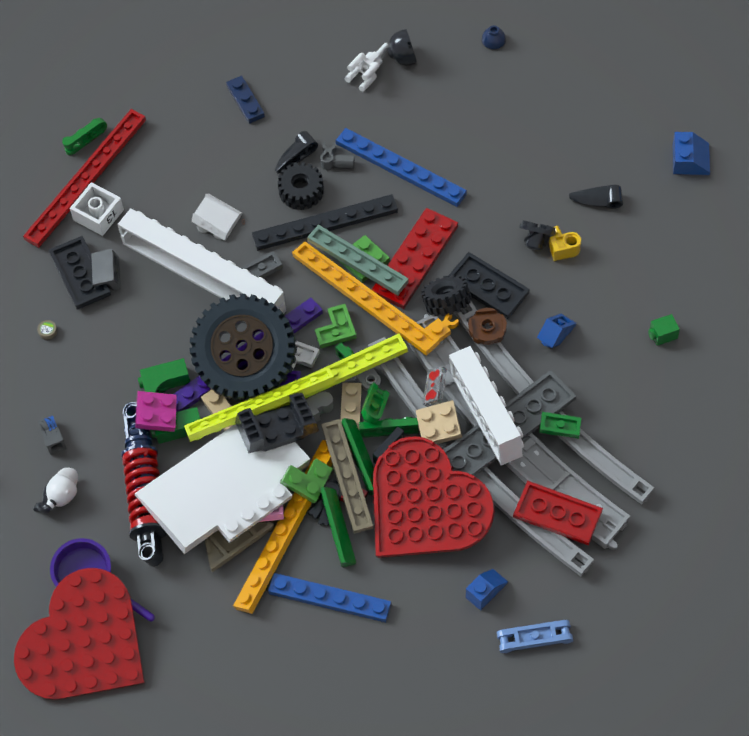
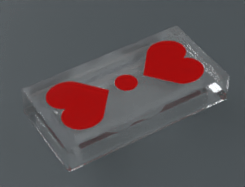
(434, 386)

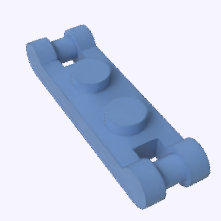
(534, 636)

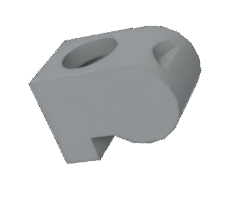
(320, 404)

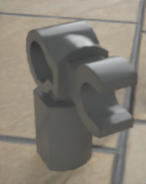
(328, 159)

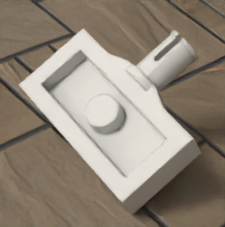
(305, 355)

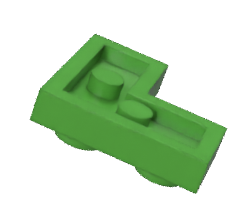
(340, 329)
(307, 484)

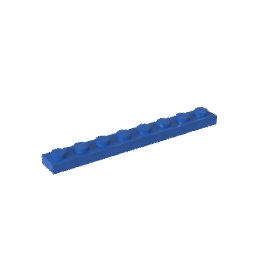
(401, 167)

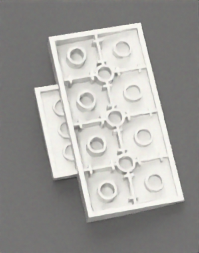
(220, 489)

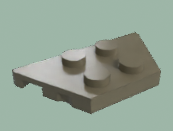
(222, 551)

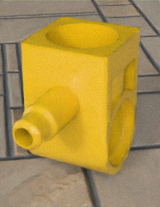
(560, 246)

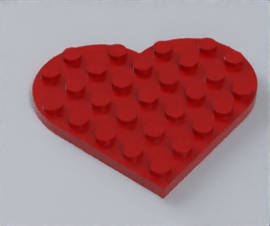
(426, 504)
(84, 642)

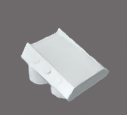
(215, 217)

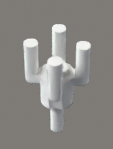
(367, 66)

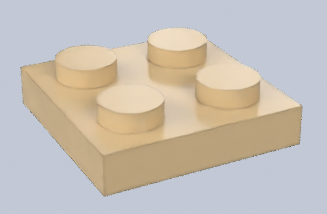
(439, 422)

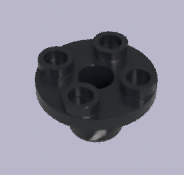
(536, 235)

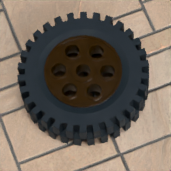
(260, 374)

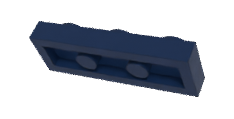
(245, 99)

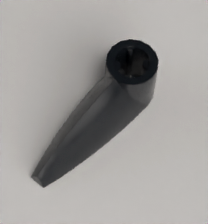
(299, 150)
(600, 196)

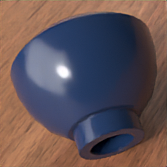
(493, 37)

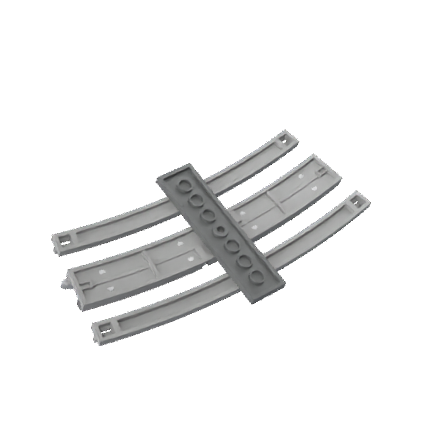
(538, 463)

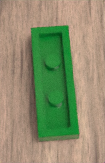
(387, 426)

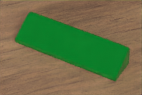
(359, 453)
(338, 527)

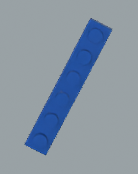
(329, 597)

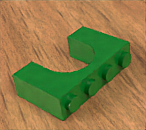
(160, 379)

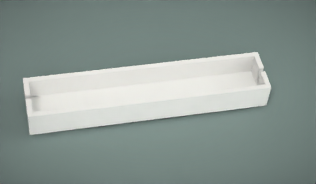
(193, 260)

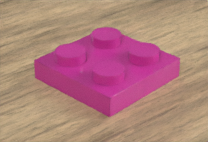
(156, 411)

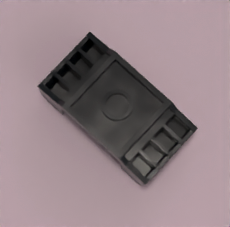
(276, 426)

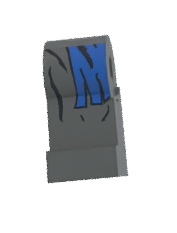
(51, 435)

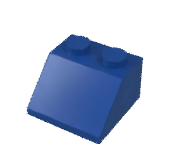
(690, 154)

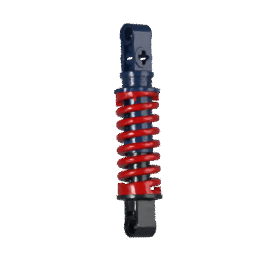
(139, 470)

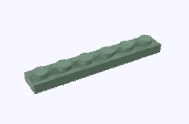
(358, 260)

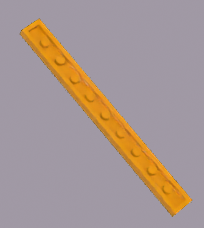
(366, 298)
(277, 544)

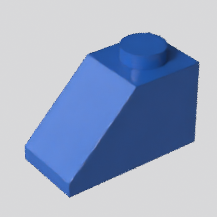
(555, 330)
(485, 588)

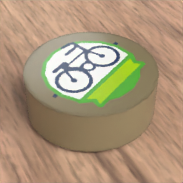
(47, 329)

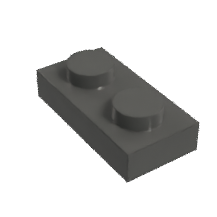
(264, 265)

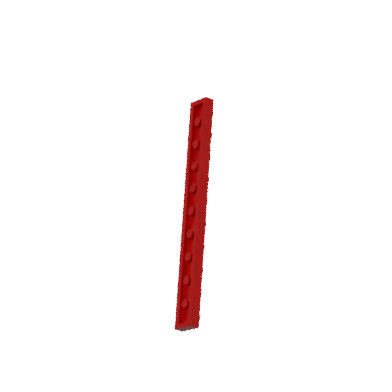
(87, 173)

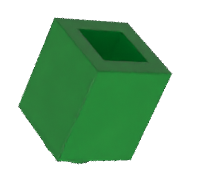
(663, 330)

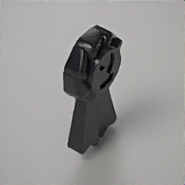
(319, 507)

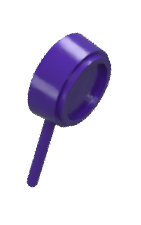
(84, 554)

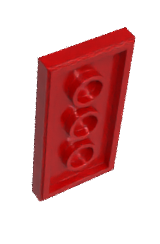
(558, 512)

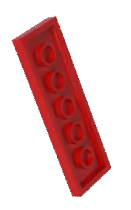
(418, 254)

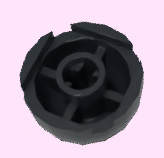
(401, 48)

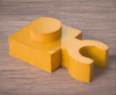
(441, 329)

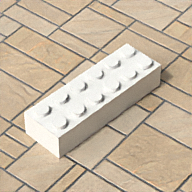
(486, 405)

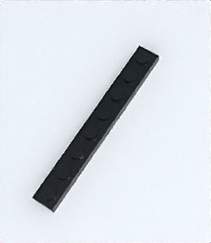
(329, 220)

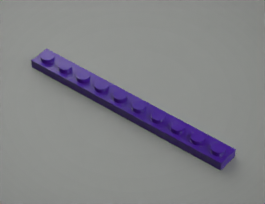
(298, 318)

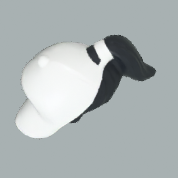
(59, 490)

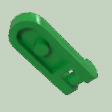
(84, 136)
(374, 403)

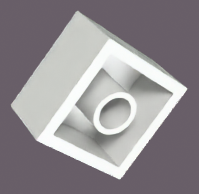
(96, 209)

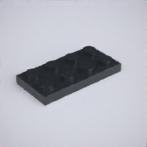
(75, 268)
(491, 285)

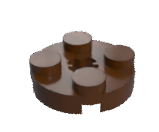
(487, 336)

